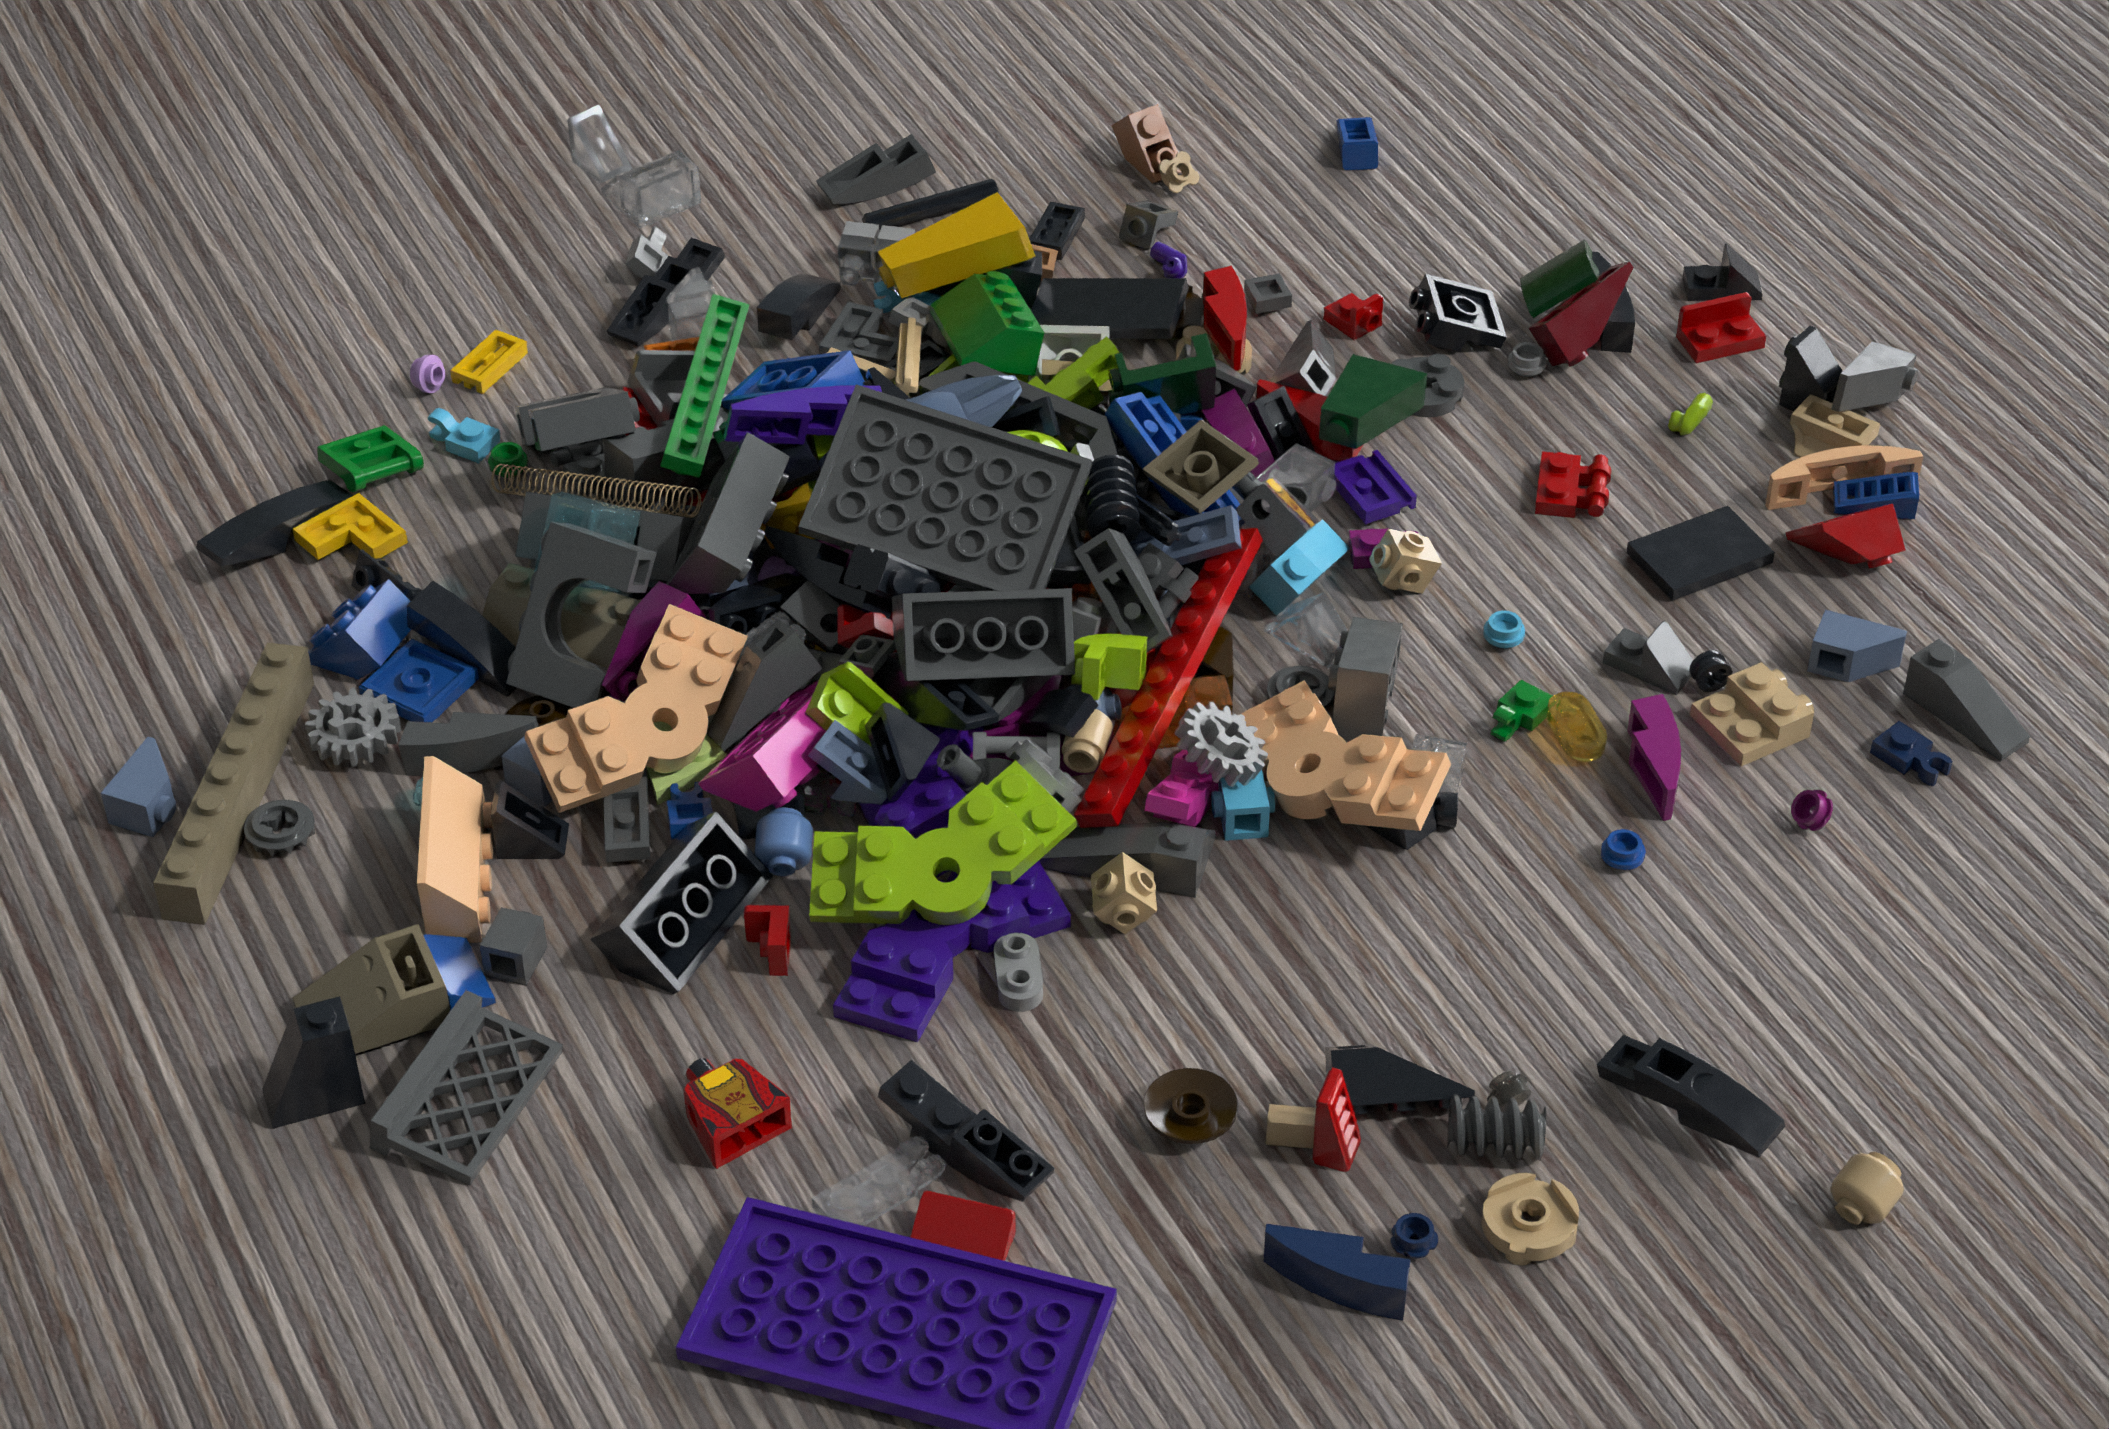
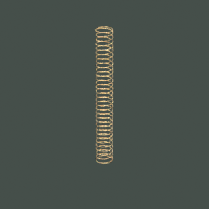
(597, 489)

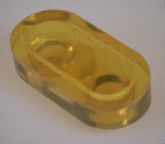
(1576, 726)

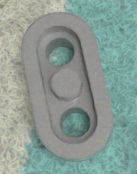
(1018, 972)

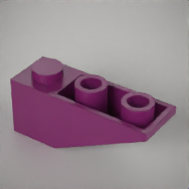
(638, 635)

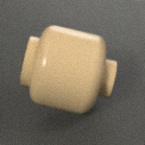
(1867, 1188)

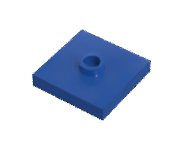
(421, 681)

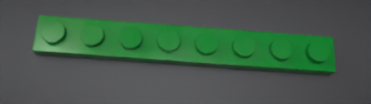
(705, 386)

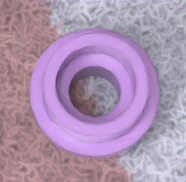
(427, 373)

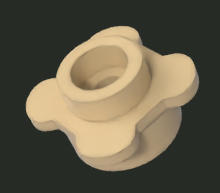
(1172, 179)

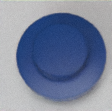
(1623, 850)

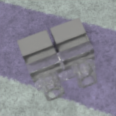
(860, 247)

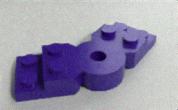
(930, 795)
(909, 965)

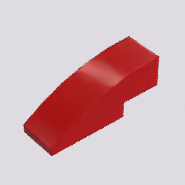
(1225, 313)

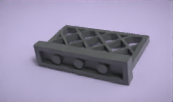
(427, 1079)

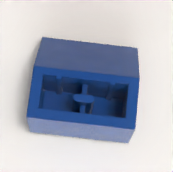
(362, 632)

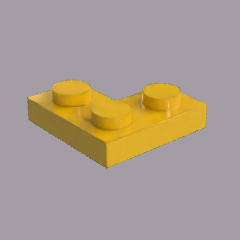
(350, 521)

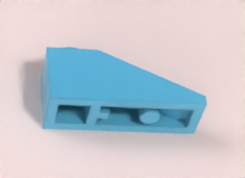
(1299, 567)

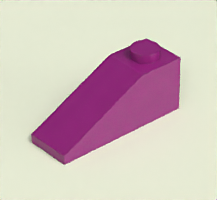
(1237, 424)

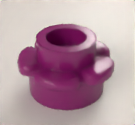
(1811, 809)

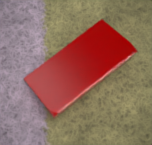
(964, 1225)

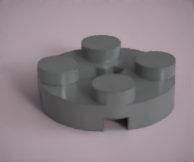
(1444, 380)

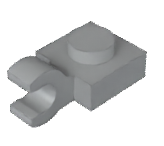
(646, 253)

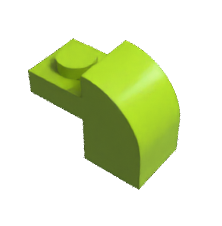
(1109, 662)

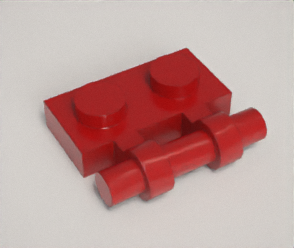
(1559, 483)

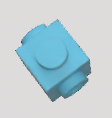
(1243, 808)

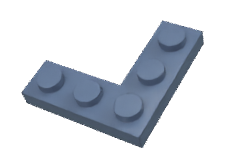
(1201, 538)

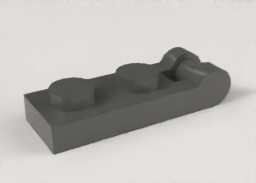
(627, 823)

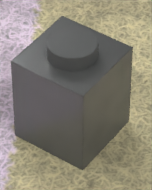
(513, 946)

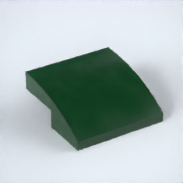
(1559, 278)

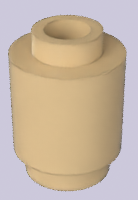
(1089, 744)

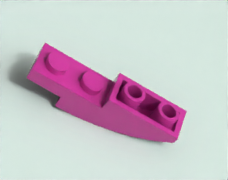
(1183, 794)

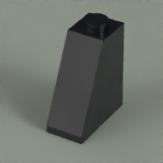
(313, 1066)

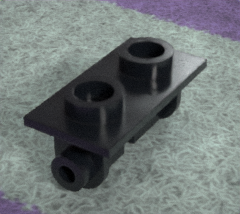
(377, 571)

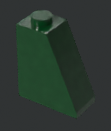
(1369, 401)

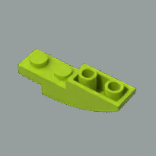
(1082, 379)

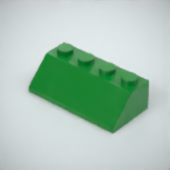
(989, 324)

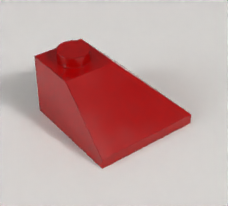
(1855, 537)

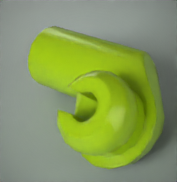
(1695, 413)

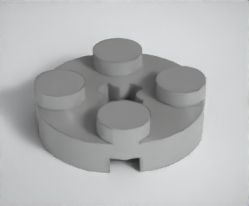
(1036, 763)

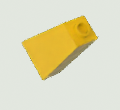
(956, 247)

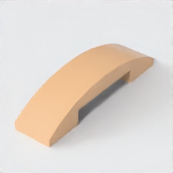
(1821, 469)

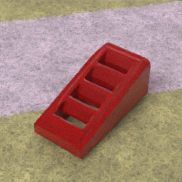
(1335, 1125)

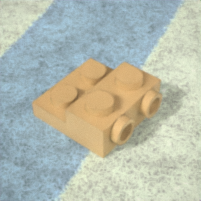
(1755, 714)

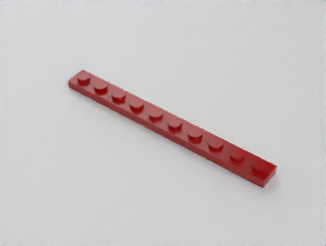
(1165, 686)

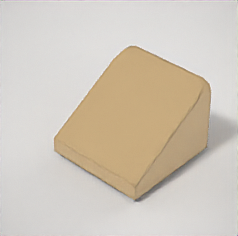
(1290, 1126)

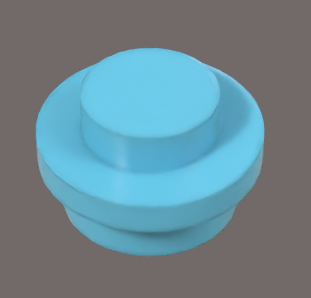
(1504, 629)

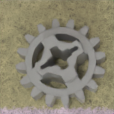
(353, 727)
(1221, 744)

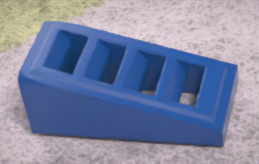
(1357, 143)
(1877, 491)

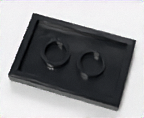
(1700, 552)

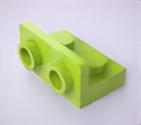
(849, 698)

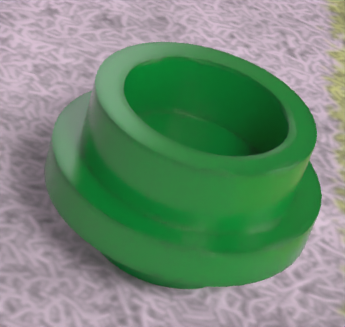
(507, 453)

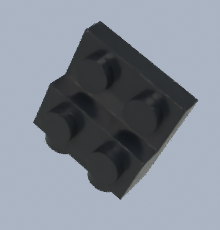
(1456, 313)

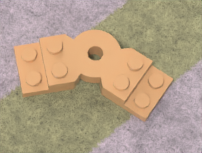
(612, 742)
(1363, 780)

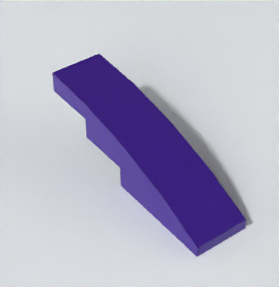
(790, 414)

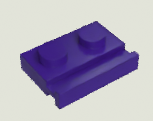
(1372, 487)

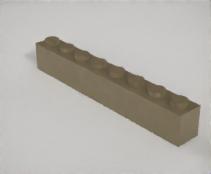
(234, 784)

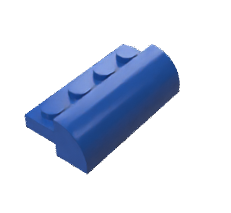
(1148, 429)

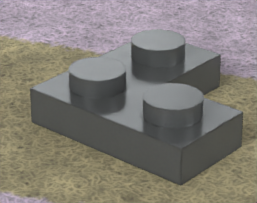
(856, 331)

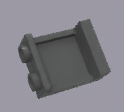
(659, 381)

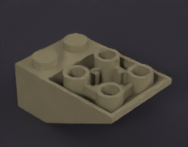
(385, 989)

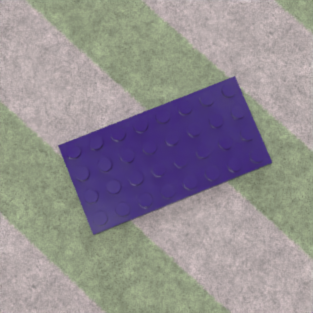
(896, 1323)

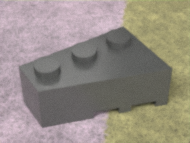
(1364, 676)

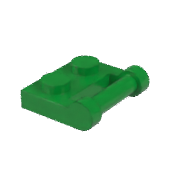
(369, 457)

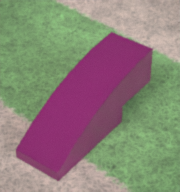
(1655, 751)

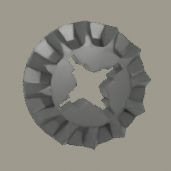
(1293, 675)
(269, 818)

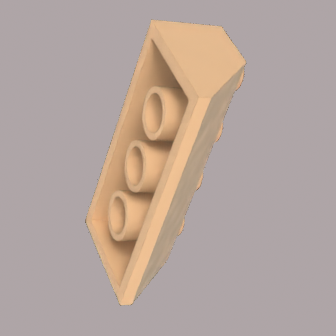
(454, 853)

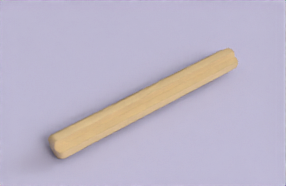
(908, 357)

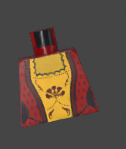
(733, 1108)

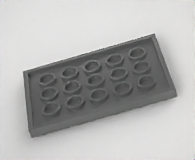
(945, 494)

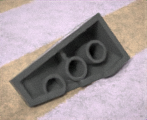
(1168, 849)

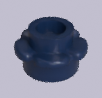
(1414, 1227)

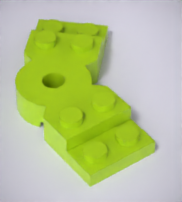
(888, 873)

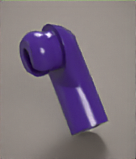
(1173, 261)

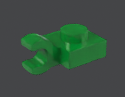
(1520, 706)

